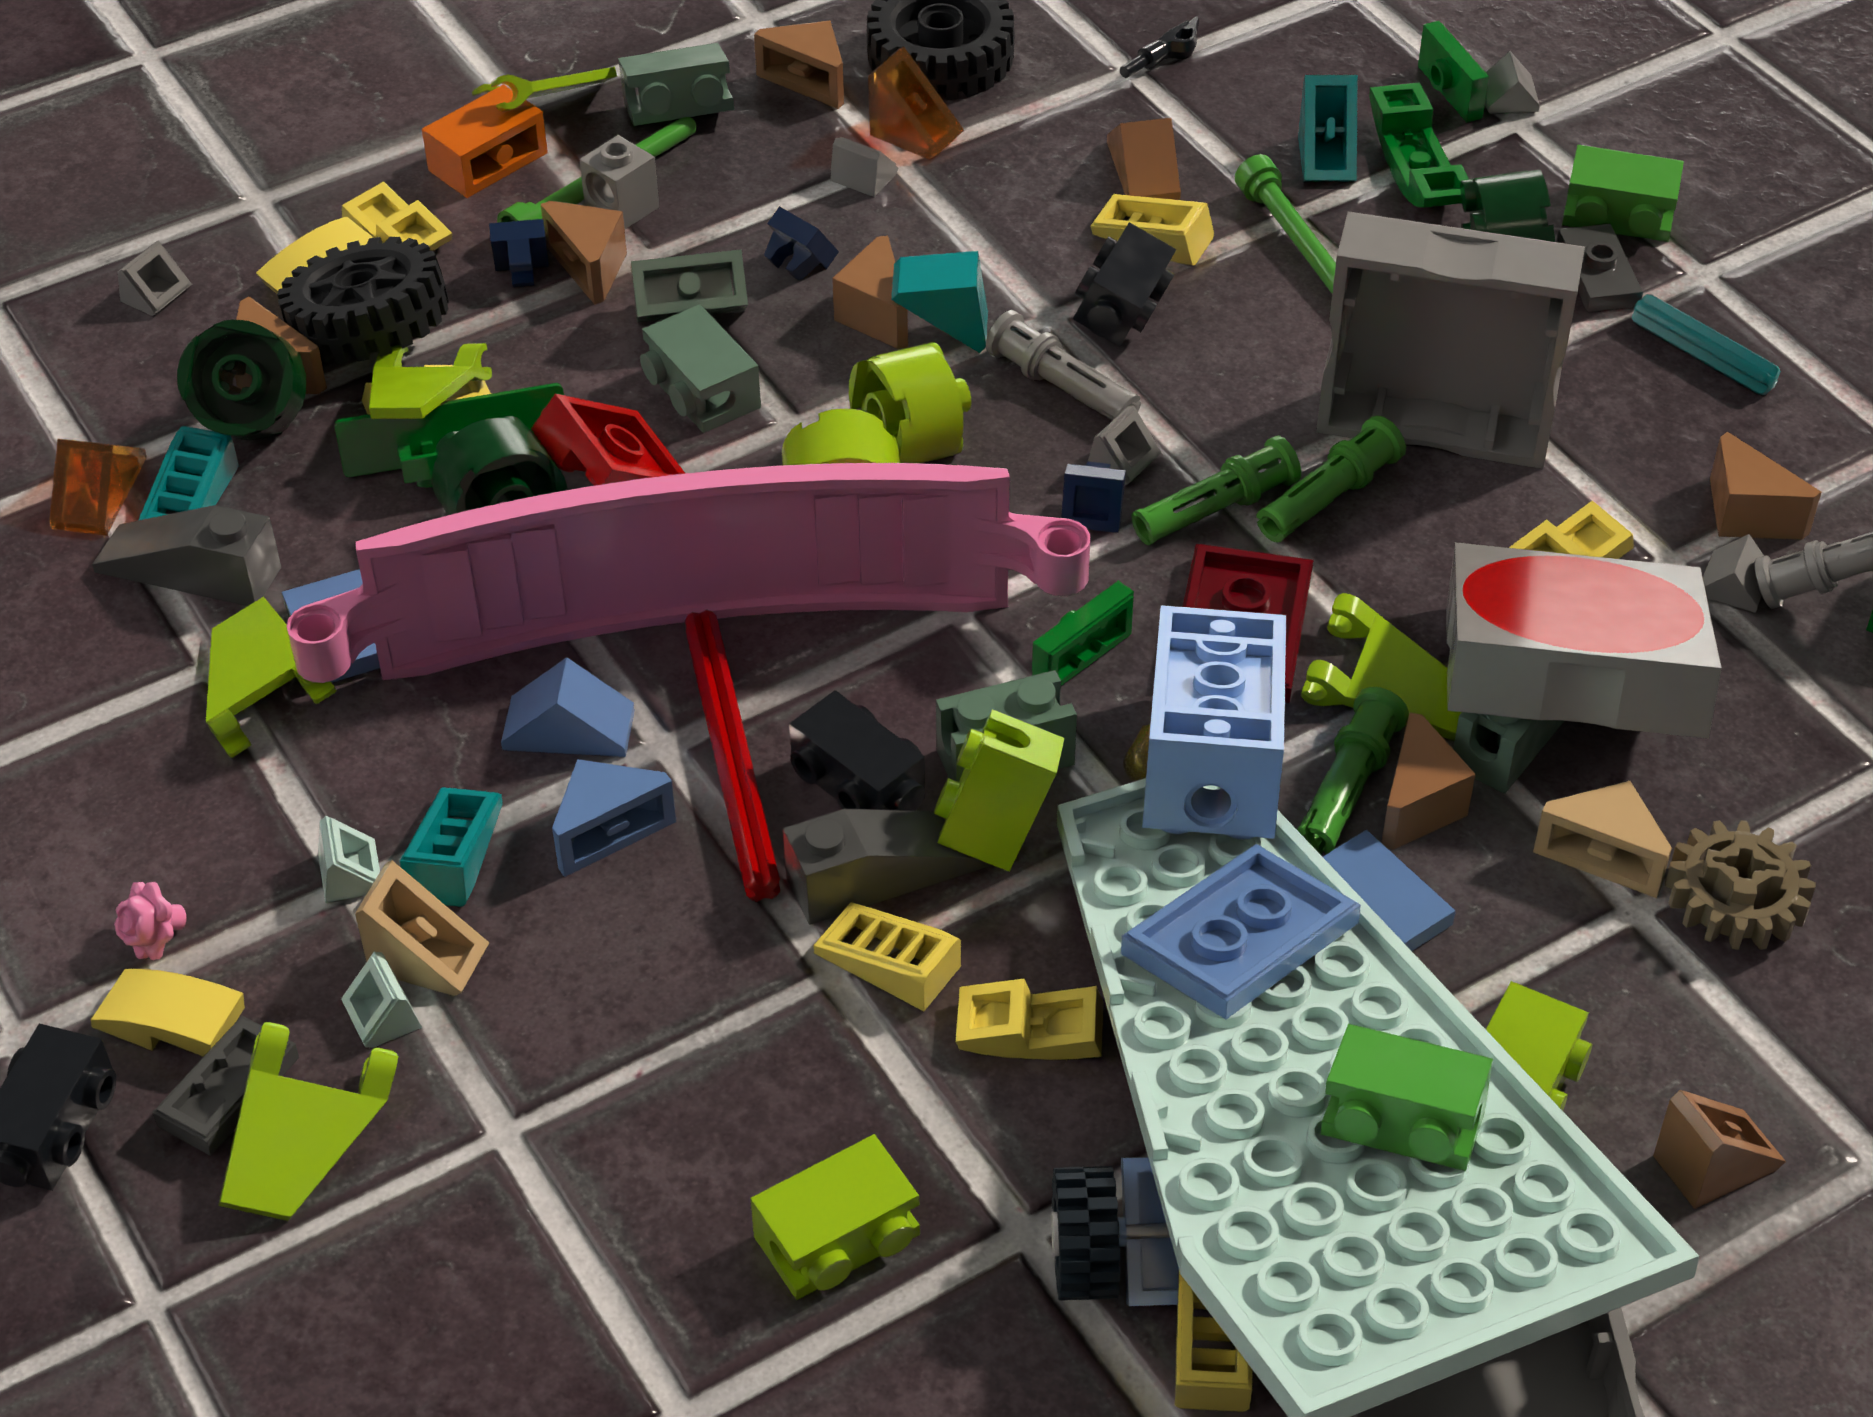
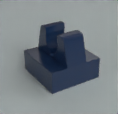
(800, 238)
(519, 248)
(1094, 496)

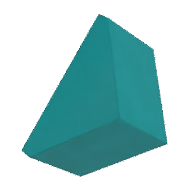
(1328, 128)
(945, 293)

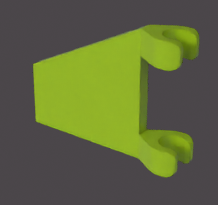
(525, 89)
(417, 391)
(1386, 662)
(246, 663)
(295, 1128)

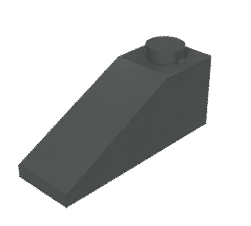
(196, 552)
(867, 858)

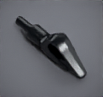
(1175, 43)

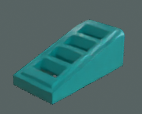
(196, 453)
(450, 851)

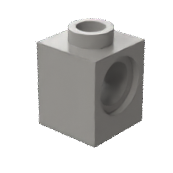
(620, 179)

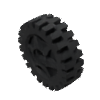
(950, 40)
(365, 298)

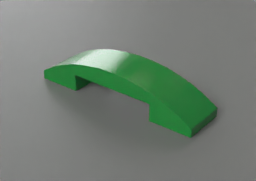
(1411, 147)

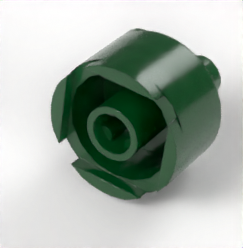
(1508, 204)
(234, 349)
(492, 465)

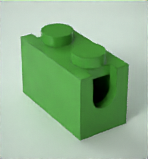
(1623, 190)
(1406, 1096)

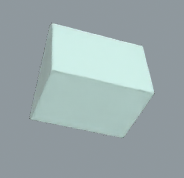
(346, 860)
(379, 1004)

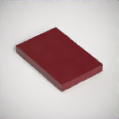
(1256, 584)

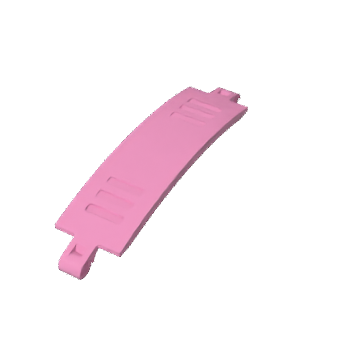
(680, 546)

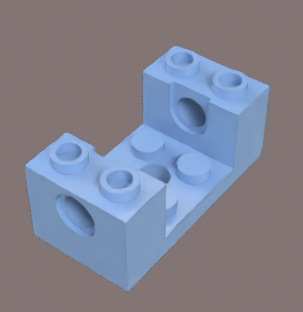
(1216, 723)

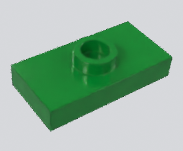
(1453, 71)
(1085, 634)

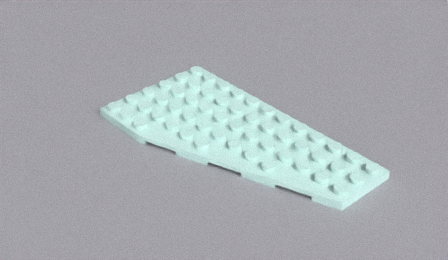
(1317, 1254)

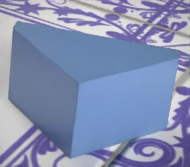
(568, 714)
(609, 810)

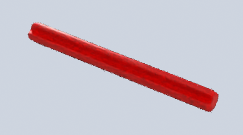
(732, 757)

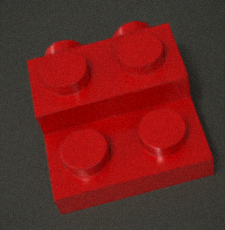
(602, 441)

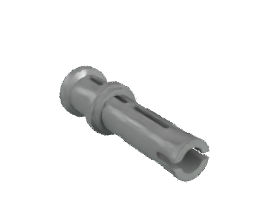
(1043, 358)
(1812, 569)

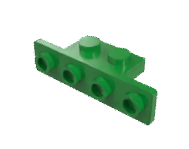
(411, 444)

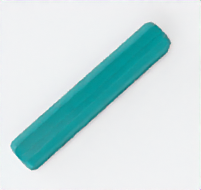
(1706, 344)

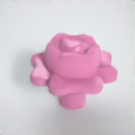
(148, 920)

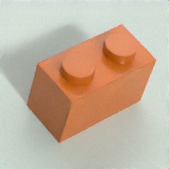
(482, 143)

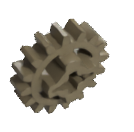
(1740, 884)

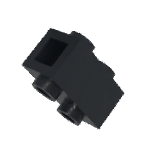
(1119, 291)
(856, 757)
(50, 1103)

